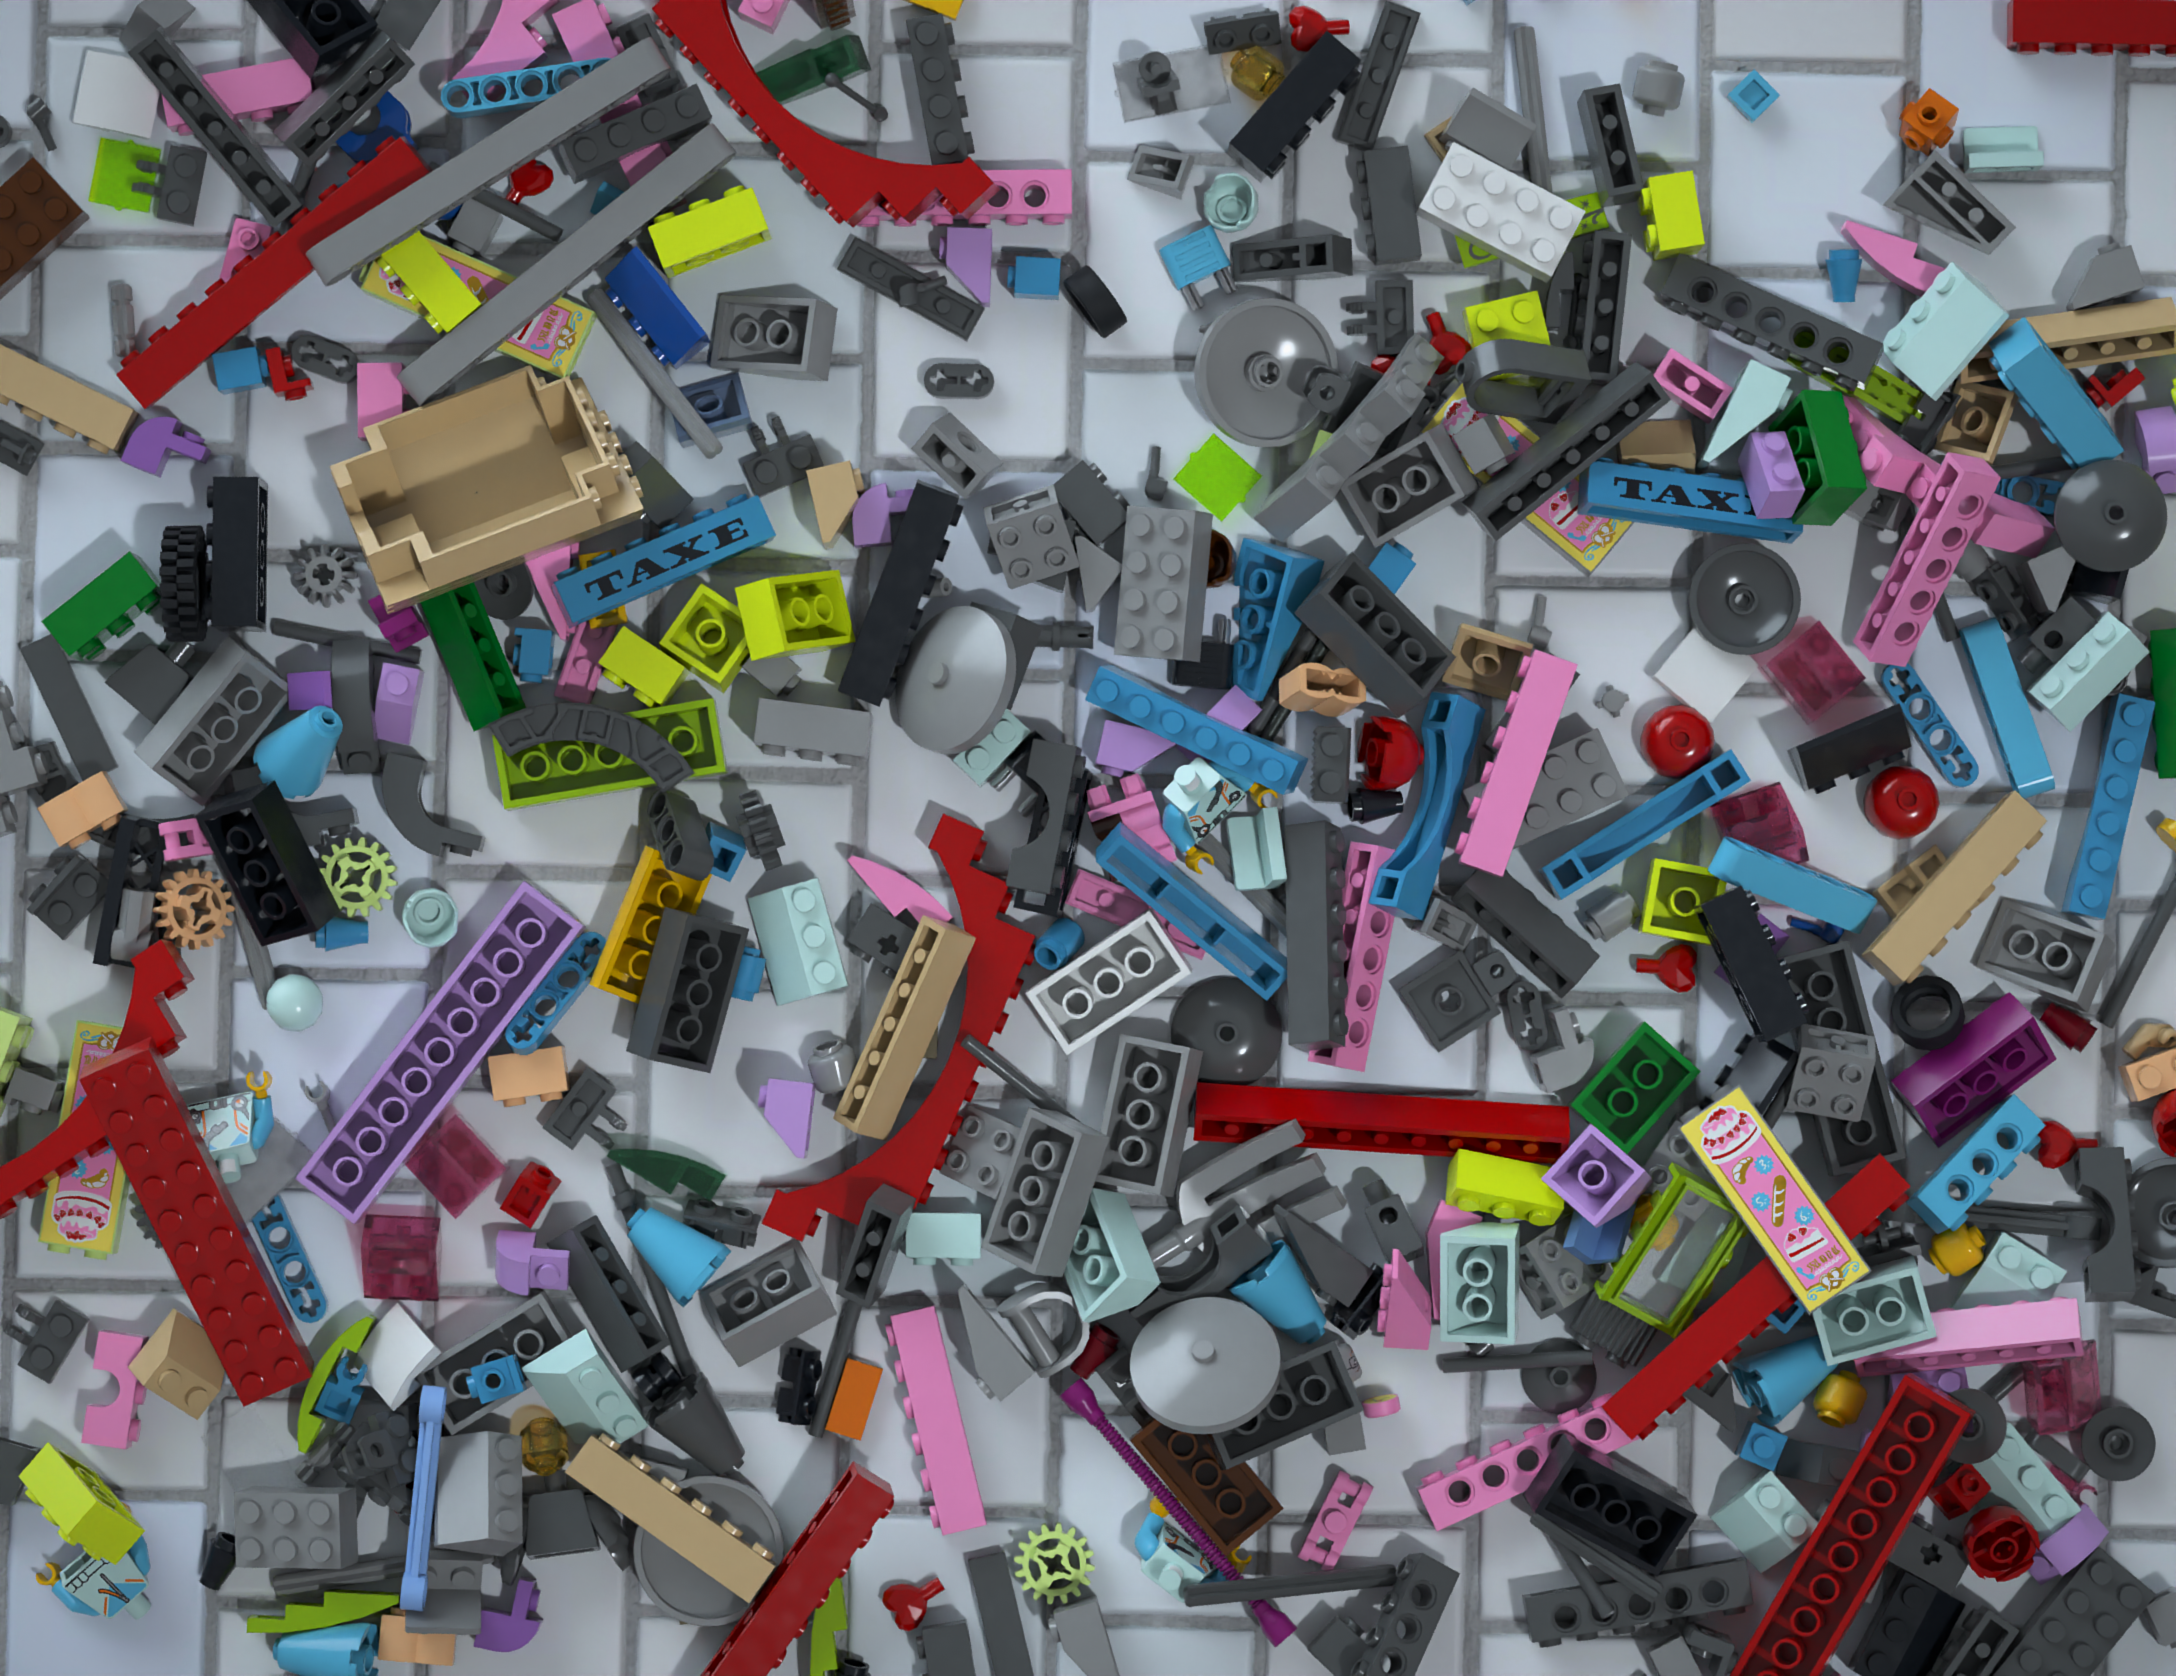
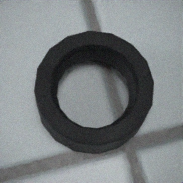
(1095, 301)
(1932, 1038)

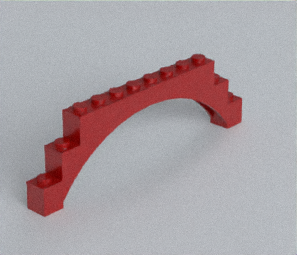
(844, 177)
(157, 976)
(991, 980)

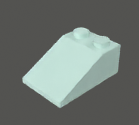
(1753, 400)
(2008, 1275)

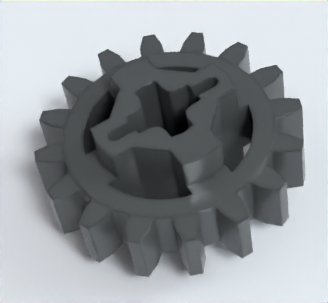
(760, 830)

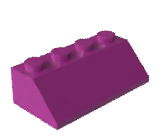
(1975, 1071)

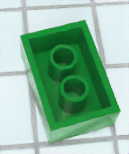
(1824, 455)
(105, 608)
(1634, 1087)

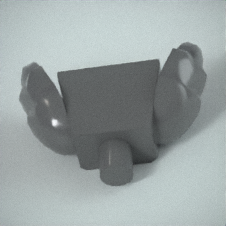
(565, 1524)

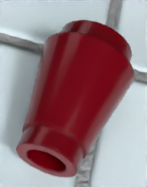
(2068, 1027)
(1100, 1346)

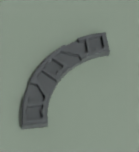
(596, 726)
(62, 780)

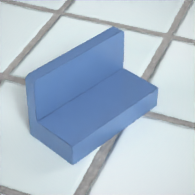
(1601, 1243)

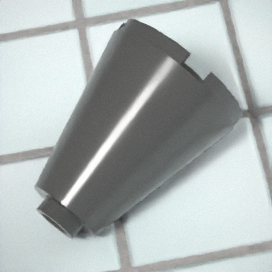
(698, 1425)

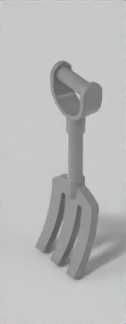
(1194, 1229)

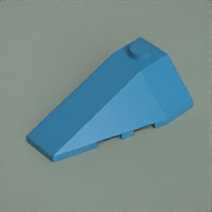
(1271, 589)

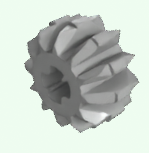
(317, 586)

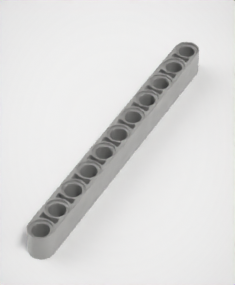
(488, 161)
(566, 265)

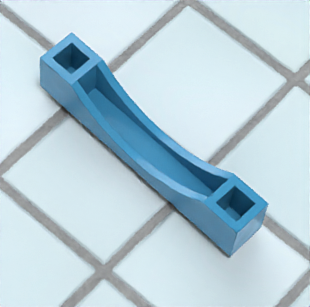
(1202, 734)
(1449, 740)
(2112, 799)
(1644, 825)

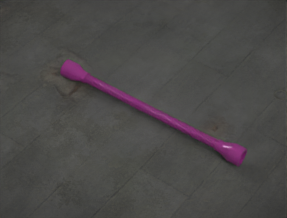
(1083, 1402)

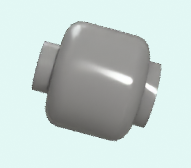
(1658, 87)
(832, 1067)

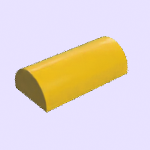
(634, 932)

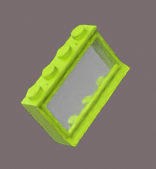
(1674, 1253)

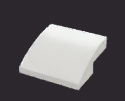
(115, 96)
(1704, 675)
(395, 1356)

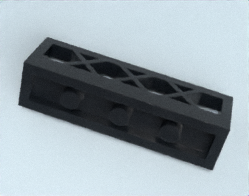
(120, 877)
(1055, 904)

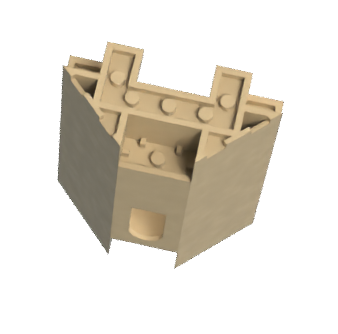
(529, 452)

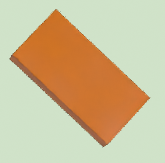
(854, 1399)

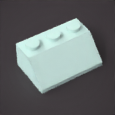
(1944, 330)
(2088, 671)
(798, 942)
(1109, 1259)
(1480, 1283)
(1875, 1313)
(585, 1391)
(2024, 1484)

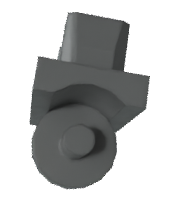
(1158, 82)
(1888, 1246)

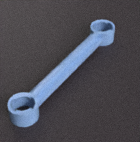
(415, 1577)

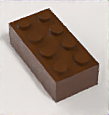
(33, 222)
(1224, 1502)

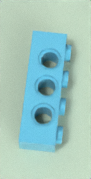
(1933, 1199)

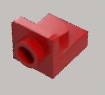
(282, 368)
(2119, 387)
(530, 1193)
(1959, 1491)

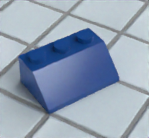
(655, 310)

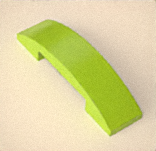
(310, 1422)

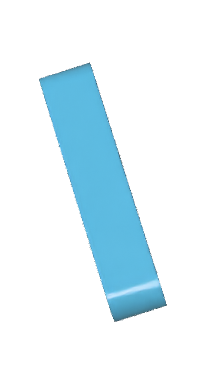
(514, 83)
(2006, 708)
(1792, 885)

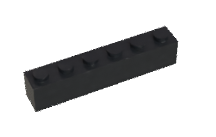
(899, 592)

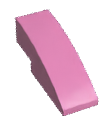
(1891, 257)
(898, 891)

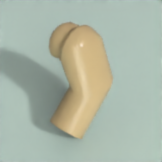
(2150, 1036)

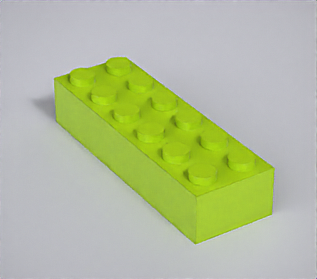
(584, 769)

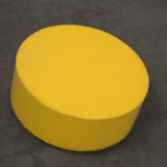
(2167, 832)

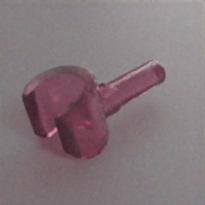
(2074, 1487)

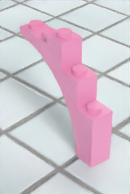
(510, 43)
(1900, 467)

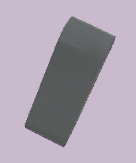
(680, 835)

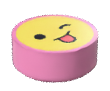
(1381, 1405)

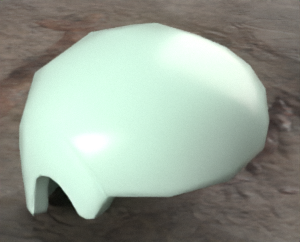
(1230, 203)
(430, 917)
(294, 1002)

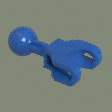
(394, 122)

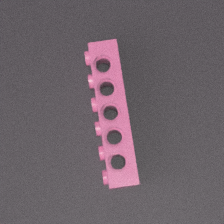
(1054, 183)
(1926, 559)
(1367, 944)
(1435, 1487)

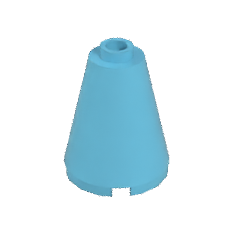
(299, 752)
(676, 1252)
(1282, 1295)
(1781, 1377)
(329, 1650)

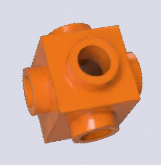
(1928, 122)

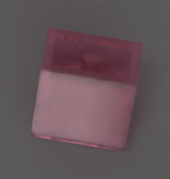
(1813, 673)
(1763, 821)
(457, 1165)
(401, 1257)
(2062, 1391)

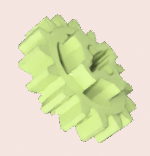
(367, 890)
(1062, 1548)

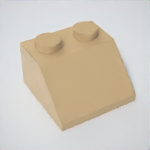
(834, 495)
(180, 1365)

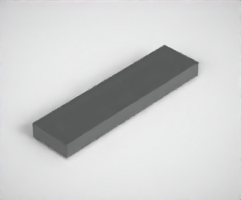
(1378, 76)
(888, 275)
(69, 707)
(1000, 1615)

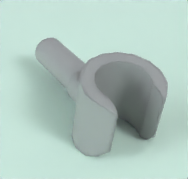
(1539, 636)
(322, 1105)

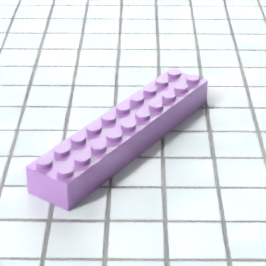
(440, 1053)

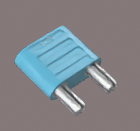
(1196, 259)

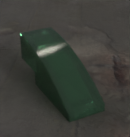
(807, 71)
(670, 1169)

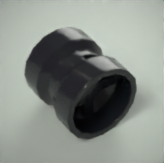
(656, 1376)

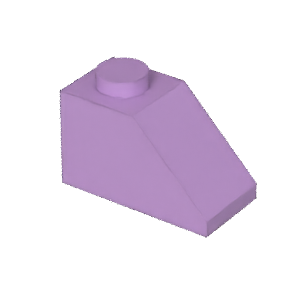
(969, 259)
(397, 702)
(1128, 748)

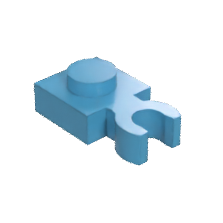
(341, 1393)

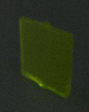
(116, 173)
(1217, 477)

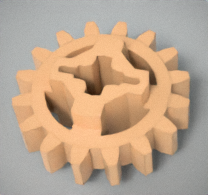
(180, 918)

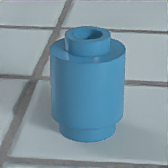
(1059, 944)
(749, 974)

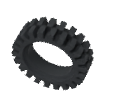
(184, 583)

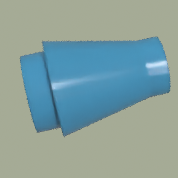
(1844, 273)
(341, 933)

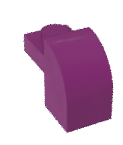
(401, 627)

